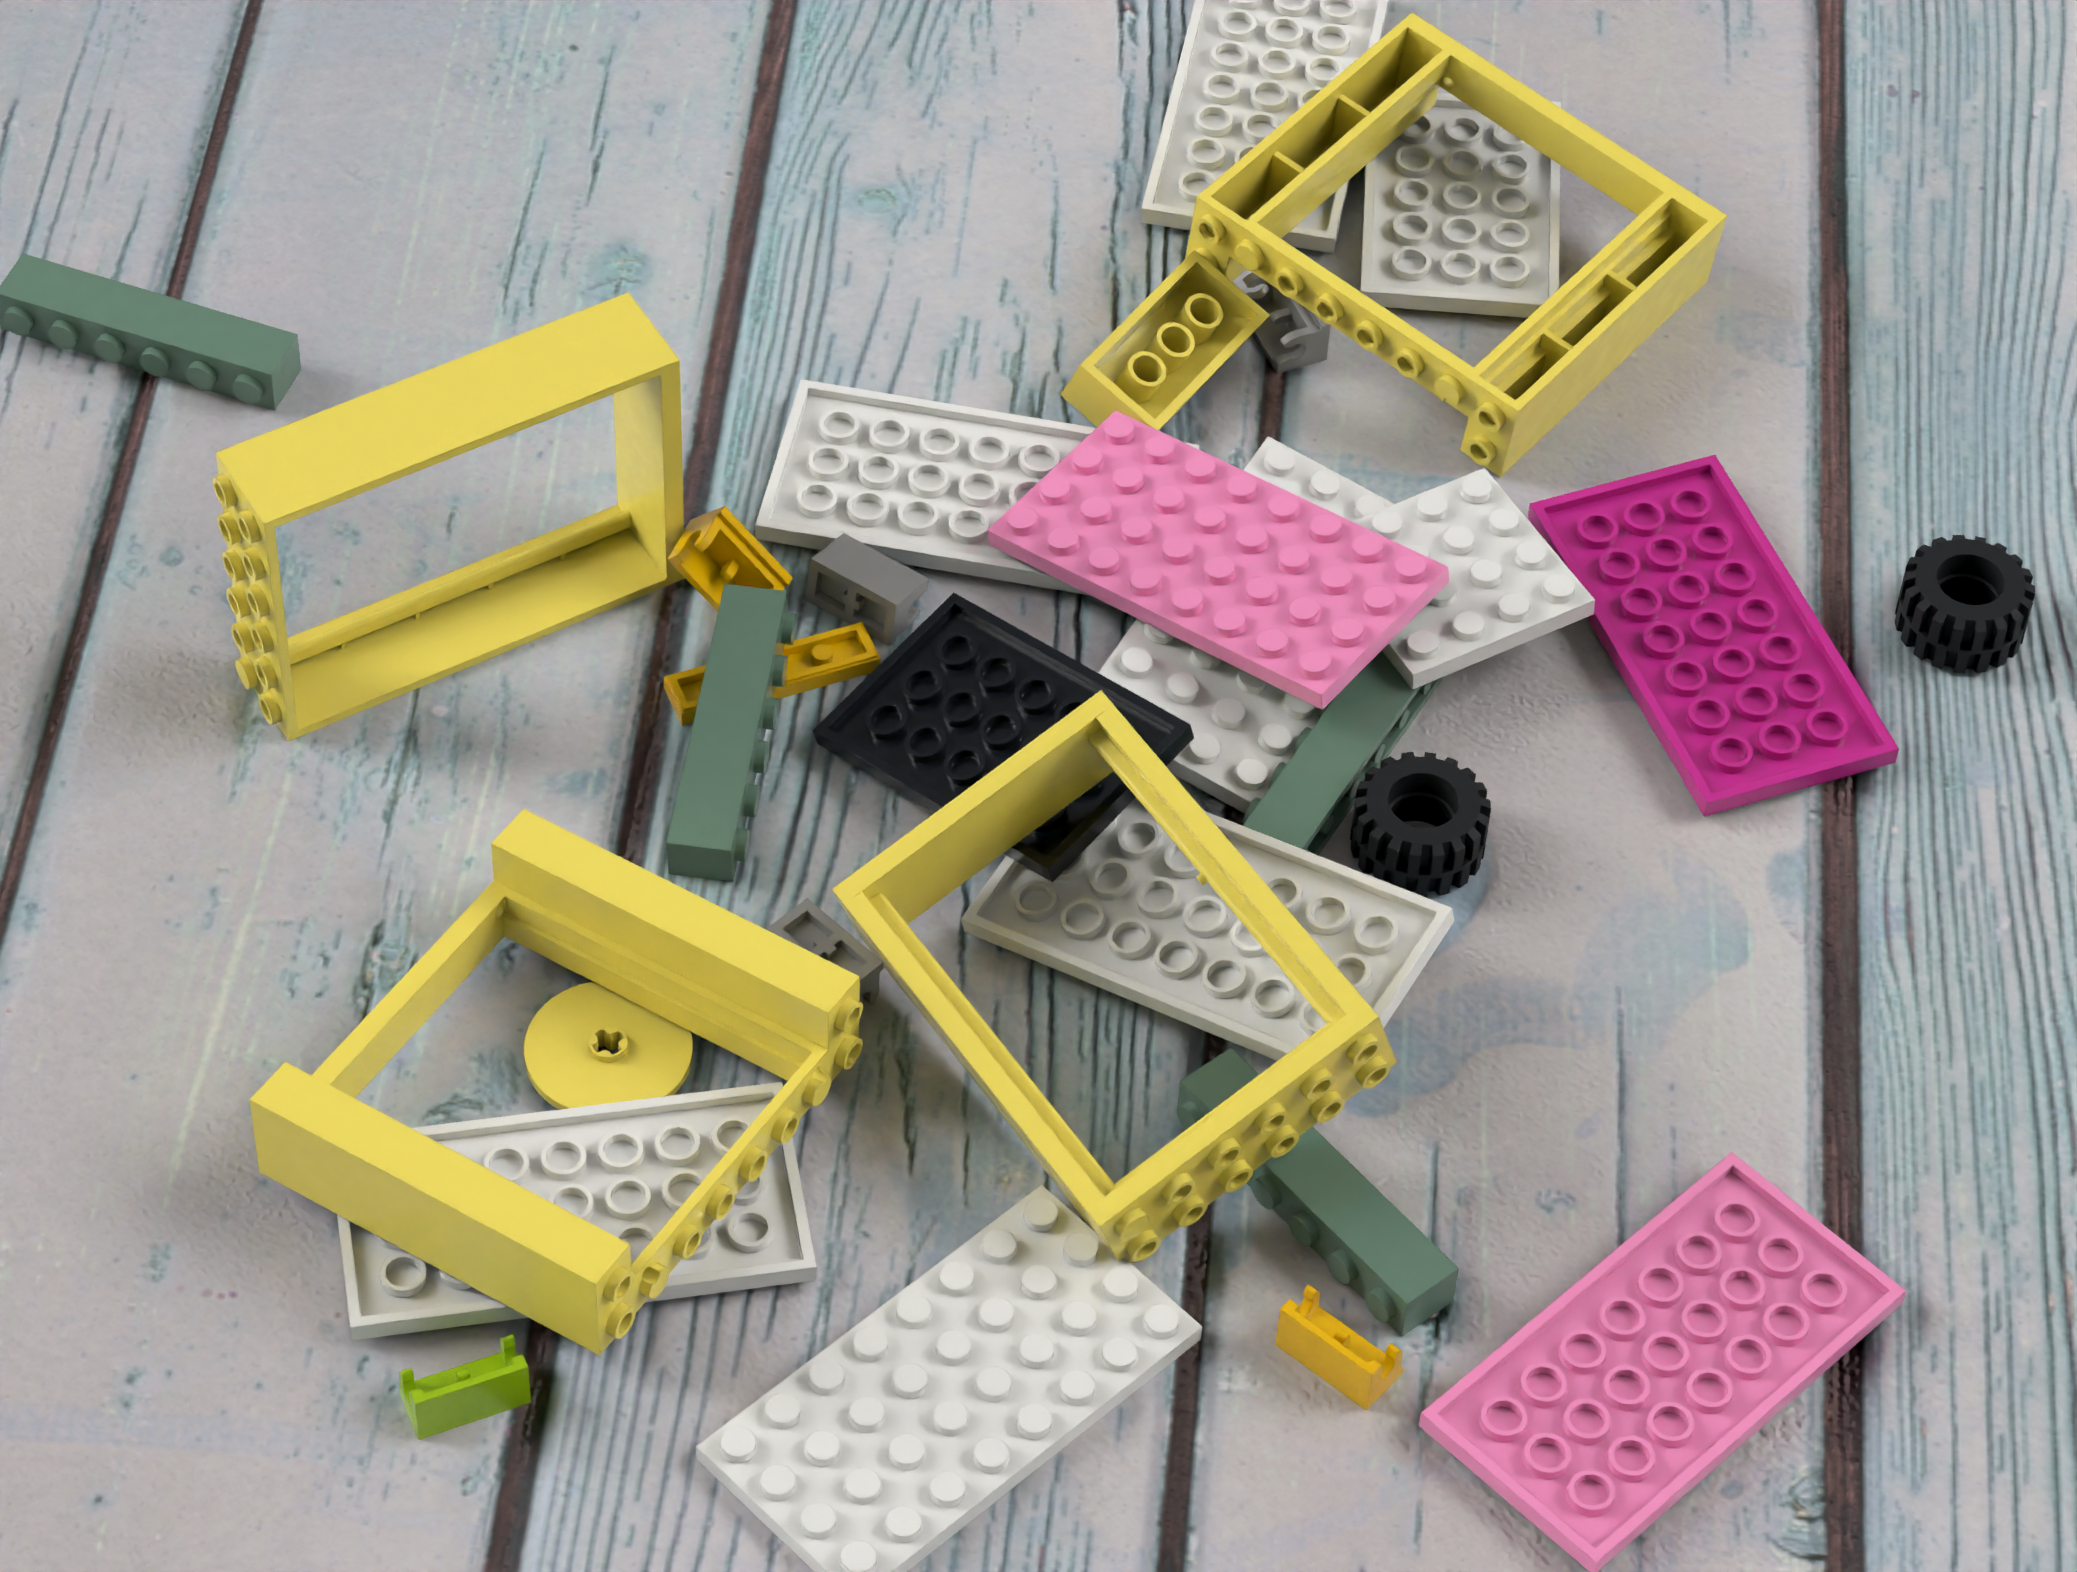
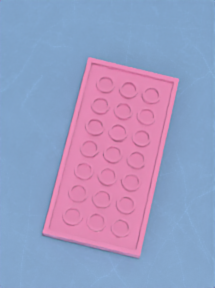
(1219, 558)
(1661, 1361)

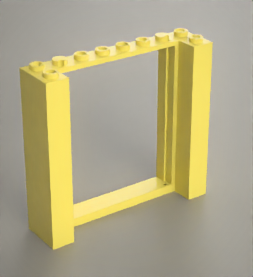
(1562, 345)
(636, 940)

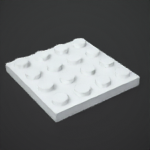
(1501, 578)

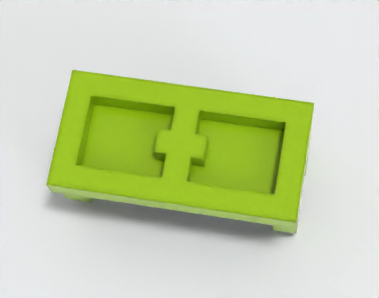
(466, 1391)

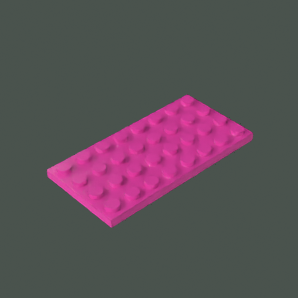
(1713, 636)

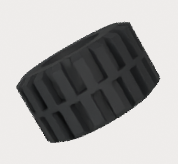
(1964, 604)
(1428, 793)

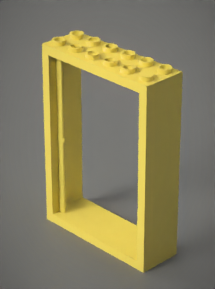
(489, 603)
(1235, 1136)

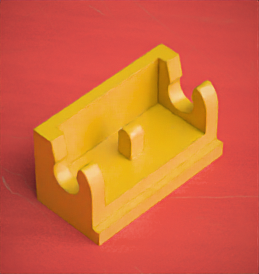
(722, 551)
(1336, 1350)

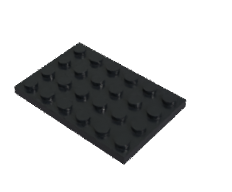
(968, 699)

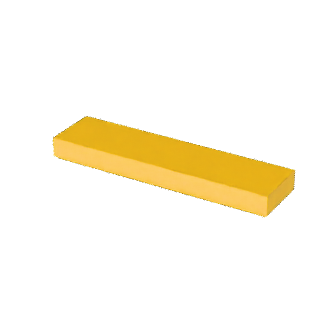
(811, 665)

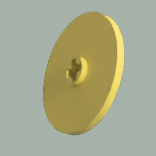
(566, 1058)

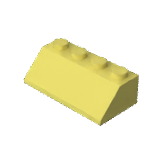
(1166, 347)

